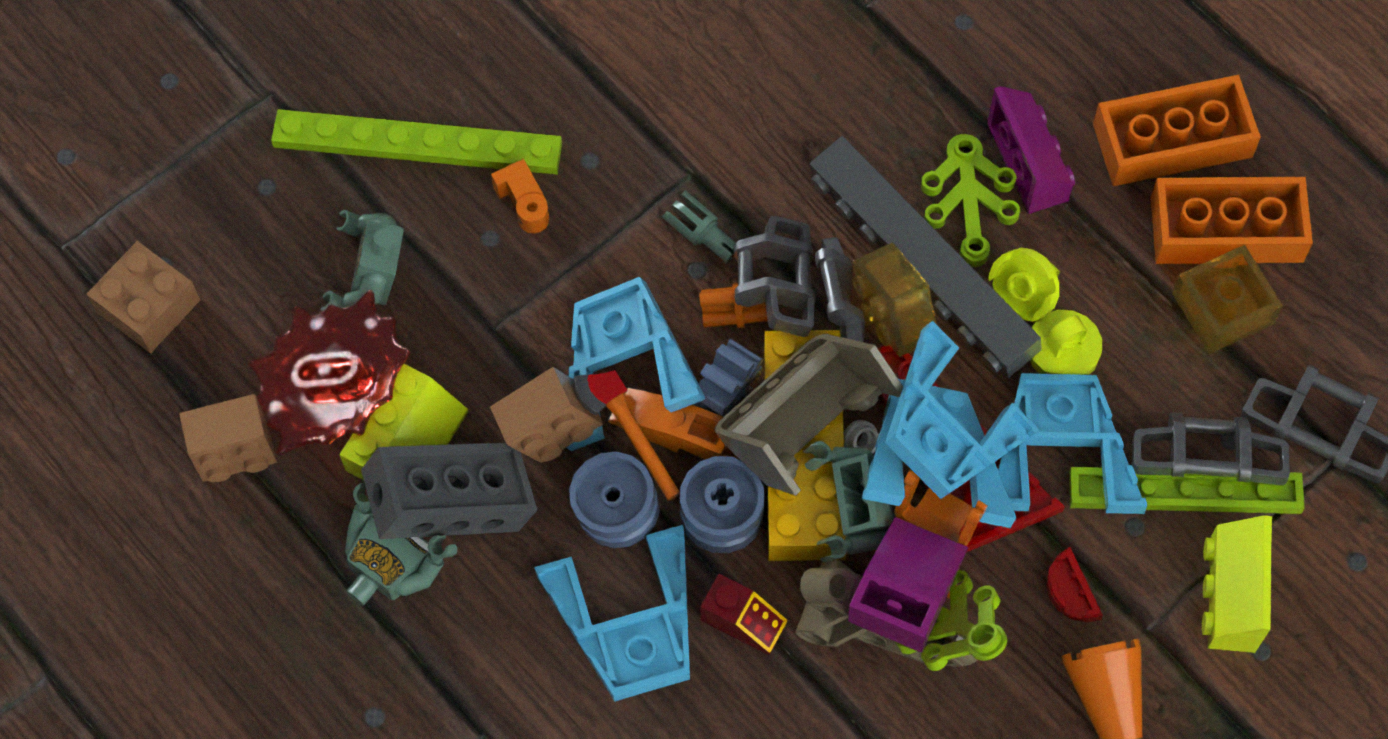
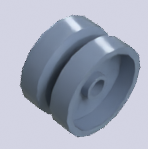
(611, 478)
(715, 525)

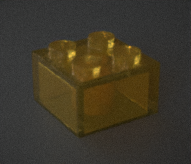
(893, 297)
(1227, 299)

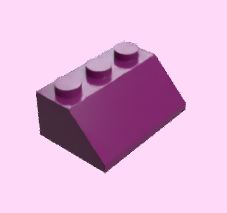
(1029, 149)

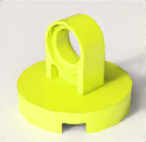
(1026, 282)
(1068, 344)

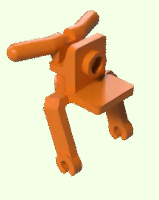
(939, 515)

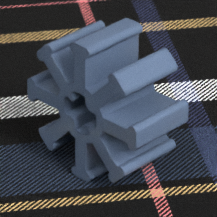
(728, 378)

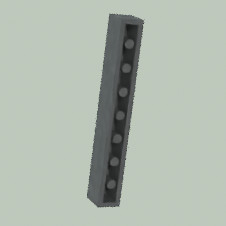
(953, 284)

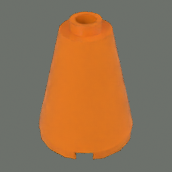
(1110, 687)

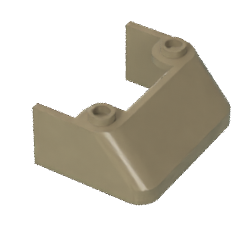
(801, 401)

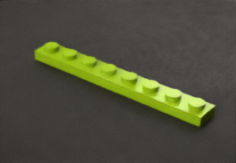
(415, 141)

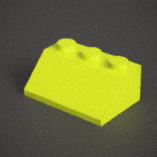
(414, 417)
(1238, 584)

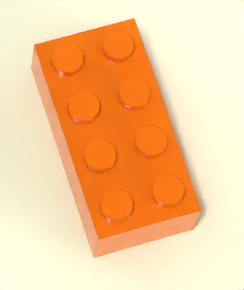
(1176, 130)
(1215, 215)

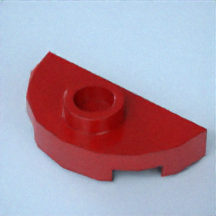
(1070, 590)

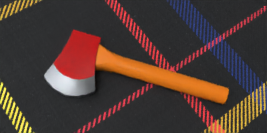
(608, 390)

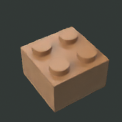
(143, 297)
(544, 417)
(228, 438)

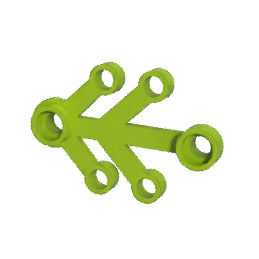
(970, 192)
(980, 640)

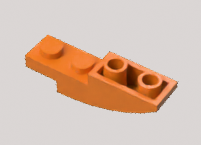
(683, 429)

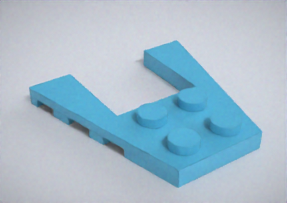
(623, 325)
(1076, 414)
(931, 438)
(886, 476)
(637, 649)

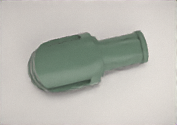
(704, 231)

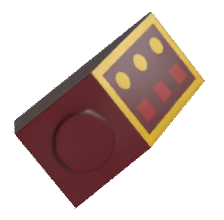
(742, 614)

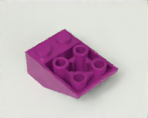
(906, 584)

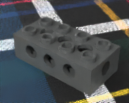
(448, 490)

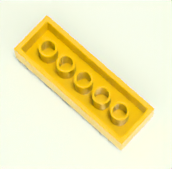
(814, 513)

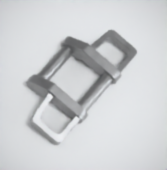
(837, 279)
(773, 290)
(1285, 429)
(1180, 465)

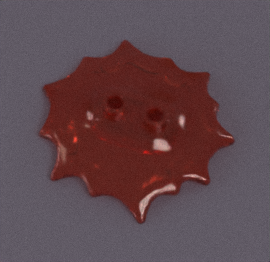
(329, 373)

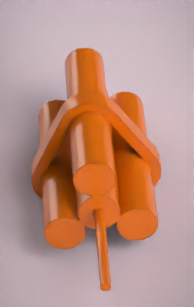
(721, 309)

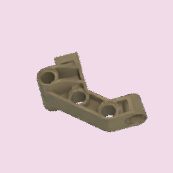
(827, 611)

